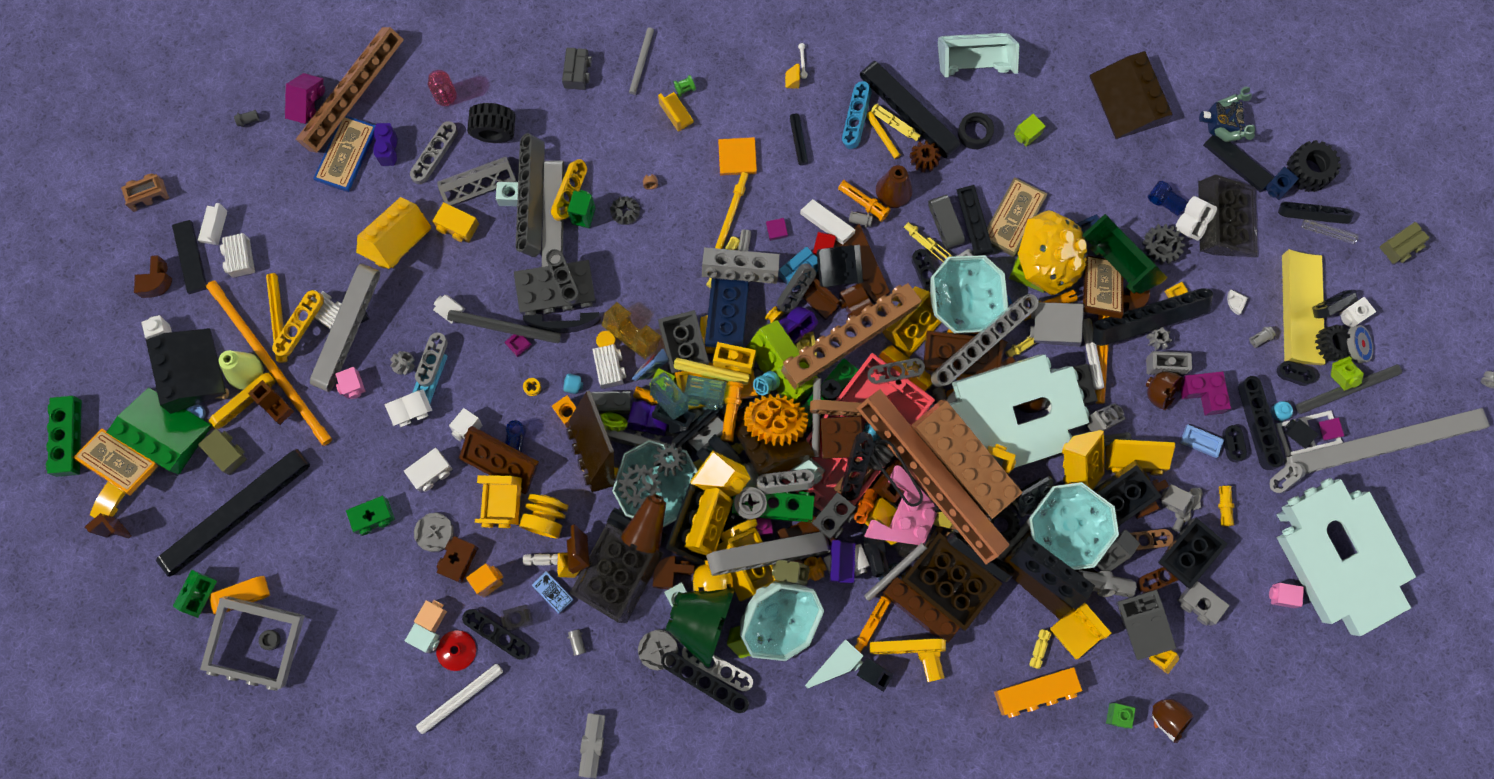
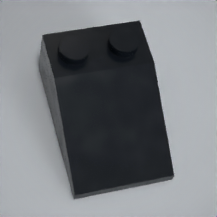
(1192, 552)

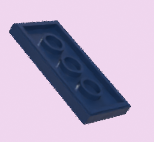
(727, 312)

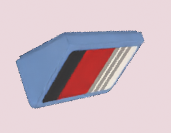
(651, 366)

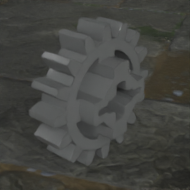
(1161, 251)
(630, 483)

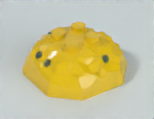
(1052, 252)

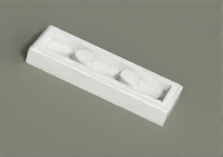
(827, 221)

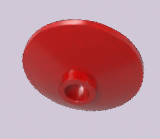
(465, 654)

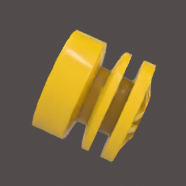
(544, 516)

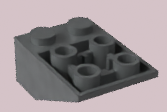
(1146, 625)

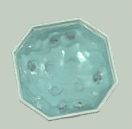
(968, 293)
(672, 488)
(1075, 525)
(780, 621)

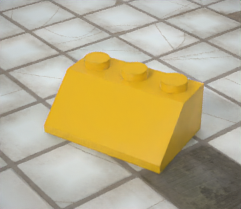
(911, 330)
(1150, 455)
(1084, 459)
(709, 521)
(748, 581)

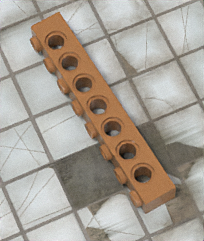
(349, 89)
(798, 376)

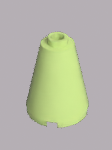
(240, 368)

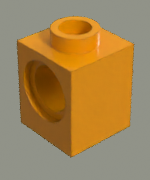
(561, 406)

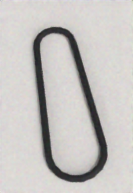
(905, 467)

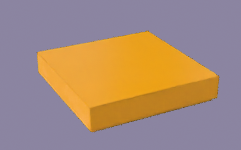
(737, 156)

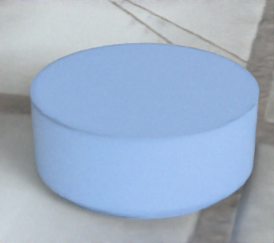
(197, 410)

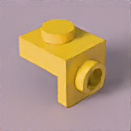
(1000, 452)

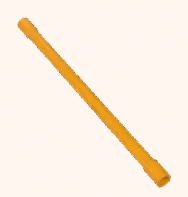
(318, 430)

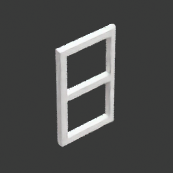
(1313, 446)

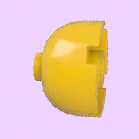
(703, 578)

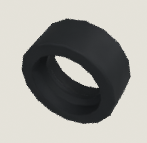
(979, 118)

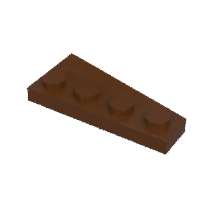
(872, 277)

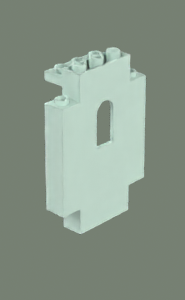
(988, 399)
(1360, 588)

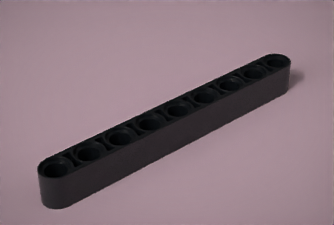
(232, 512)

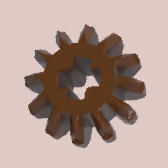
(932, 156)

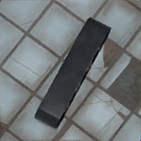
(1257, 432)
(714, 685)

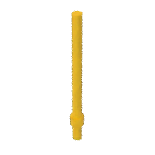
(738, 191)

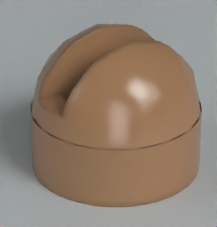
(650, 182)

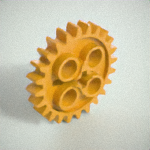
(775, 419)

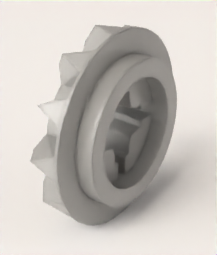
(757, 496)

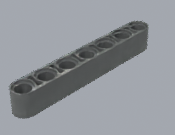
(530, 195)

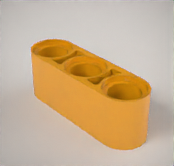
(249, 590)

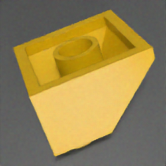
(721, 474)

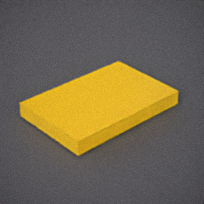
(892, 354)

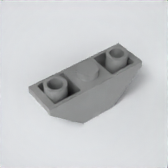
(1105, 418)

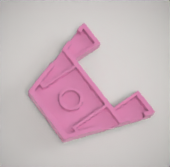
(909, 523)

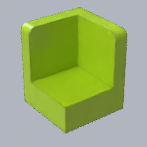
(736, 643)

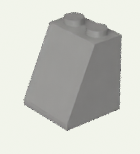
(1057, 324)

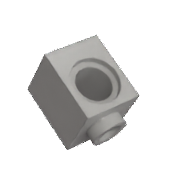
(1177, 500)

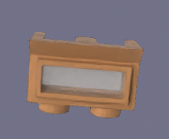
(143, 191)

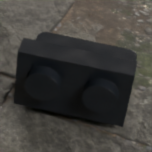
(839, 265)
(1032, 495)

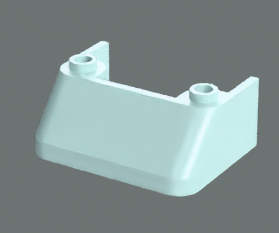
(978, 51)

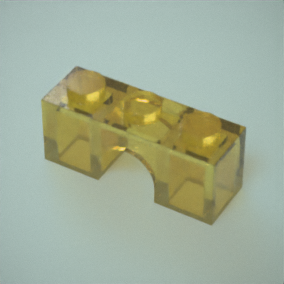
(619, 323)

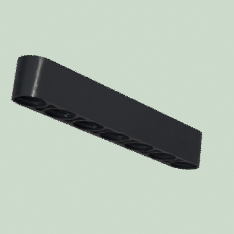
(910, 109)
(1152, 316)

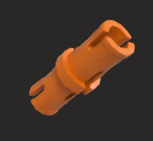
(865, 506)

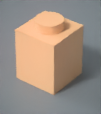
(430, 615)

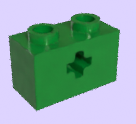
(581, 209)
(359, 515)
(194, 593)

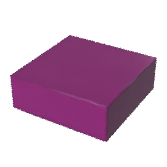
(776, 229)
(517, 344)
(1331, 429)

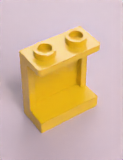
(500, 501)

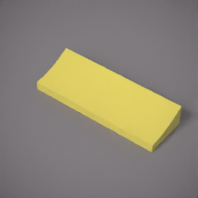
(1302, 291)

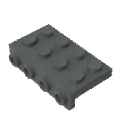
(539, 292)

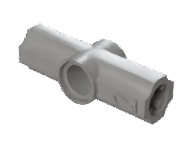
(1109, 585)
(592, 745)

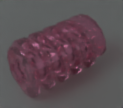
(441, 88)

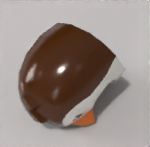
(1171, 718)

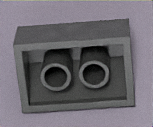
(682, 339)

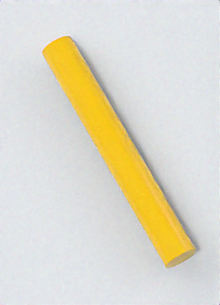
(882, 134)

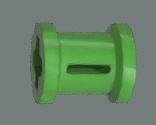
(684, 85)

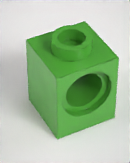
(1120, 715)

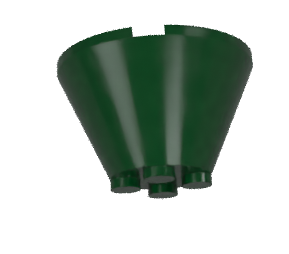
(700, 620)

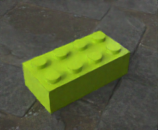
(772, 349)

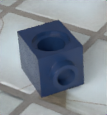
(1283, 177)

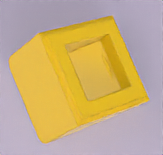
(792, 77)
(562, 566)
(1165, 660)

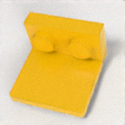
(1079, 630)

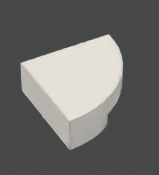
(1236, 301)

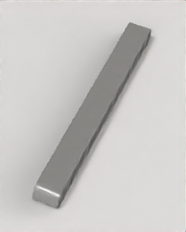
(1389, 441)

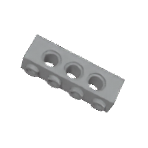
(740, 265)

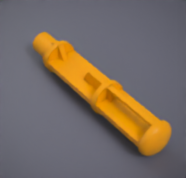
(872, 623)

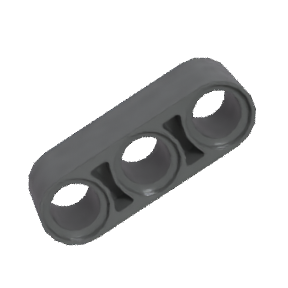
(946, 221)
(560, 267)

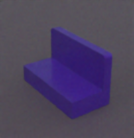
(842, 562)

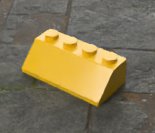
(393, 233)

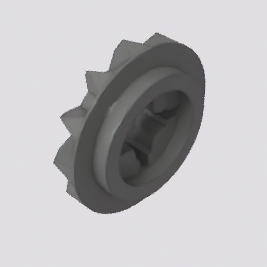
(630, 216)

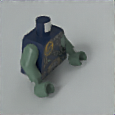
(1227, 118)

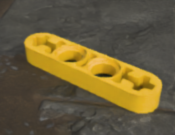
(566, 188)
(294, 321)
(238, 403)
(908, 646)

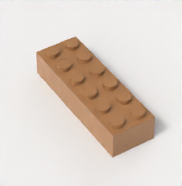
(966, 459)

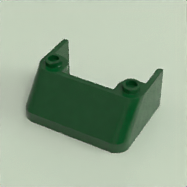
(1123, 255)

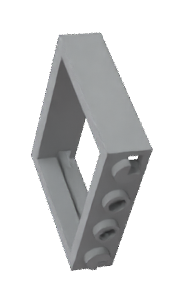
(260, 610)

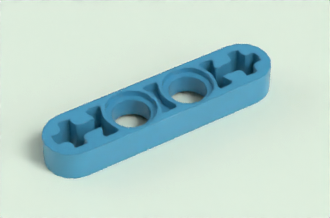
(856, 115)

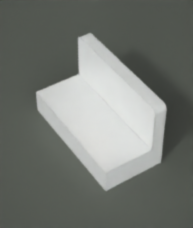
(212, 224)

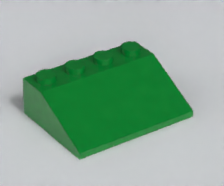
(157, 433)

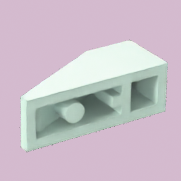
(840, 662)

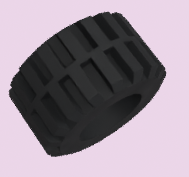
(491, 123)
(1323, 157)

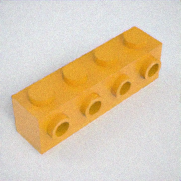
(1038, 691)

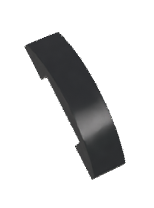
(586, 321)

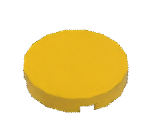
(738, 529)

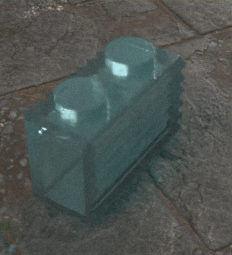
(705, 392)
(669, 395)

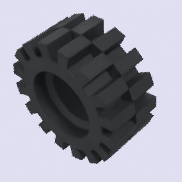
(1326, 344)
(1013, 523)

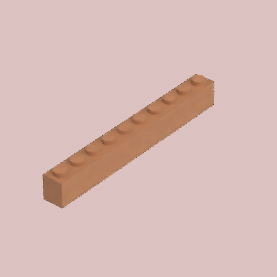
(934, 477)

